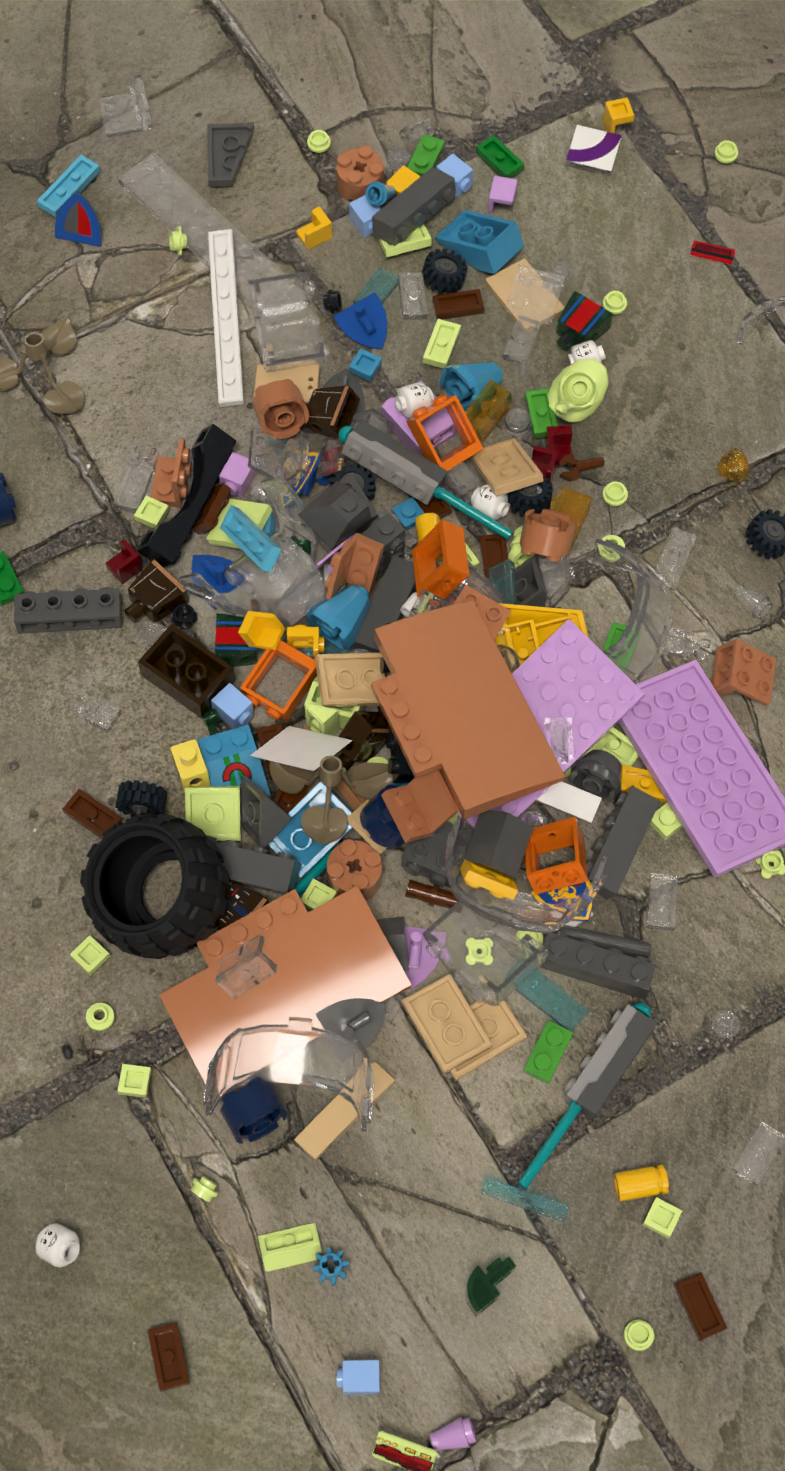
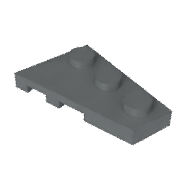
(226, 151)

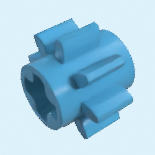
(323, 1263)

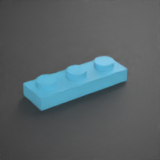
(73, 179)

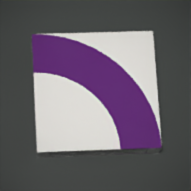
(593, 150)

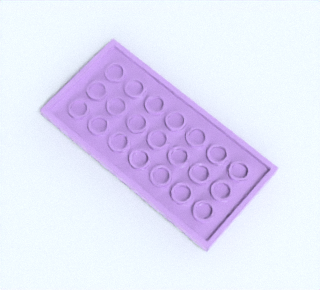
(573, 680)
(706, 769)

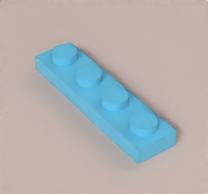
(250, 538)

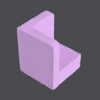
(502, 191)

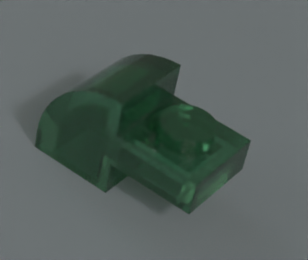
(481, 1286)

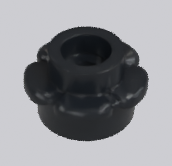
(332, 301)
(181, 610)

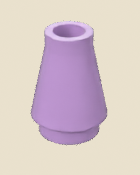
(454, 1435)

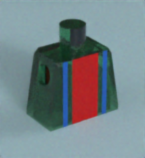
(582, 321)
(230, 644)

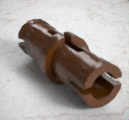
(431, 894)

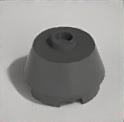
(598, 774)

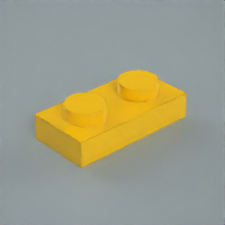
(642, 780)
(496, 883)

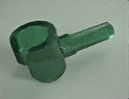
(305, 545)
(211, 718)

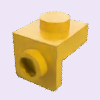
(305, 637)

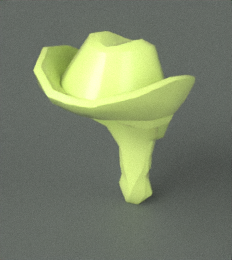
(578, 390)

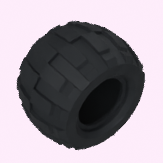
(116, 880)

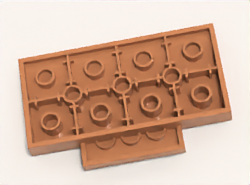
(461, 709)
(319, 961)

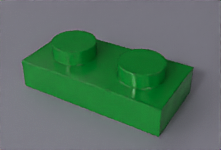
(499, 157)
(8, 581)

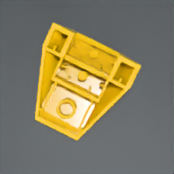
(532, 625)

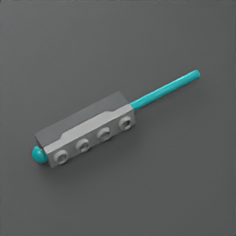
(406, 469)
(599, 1076)

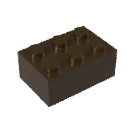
(185, 670)

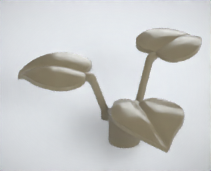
(55, 339)
(328, 823)

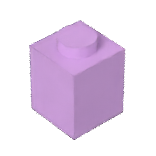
(237, 475)

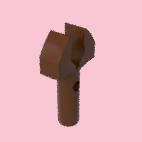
(578, 466)

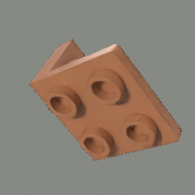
(171, 476)
(355, 564)
(491, 611)
(743, 670)
(420, 806)

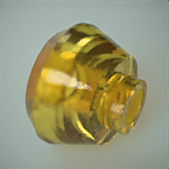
(734, 466)

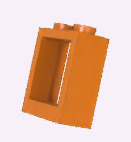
(470, 445)
(449, 541)
(292, 657)
(566, 834)

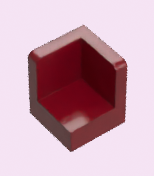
(559, 440)
(546, 461)
(125, 563)

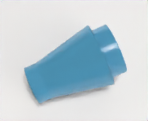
(379, 193)

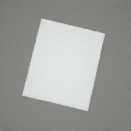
(300, 748)

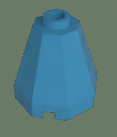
(469, 380)
(341, 616)

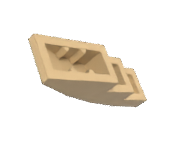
(338, 1118)

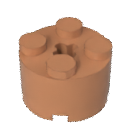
(357, 170)
(280, 408)
(547, 534)
(353, 856)

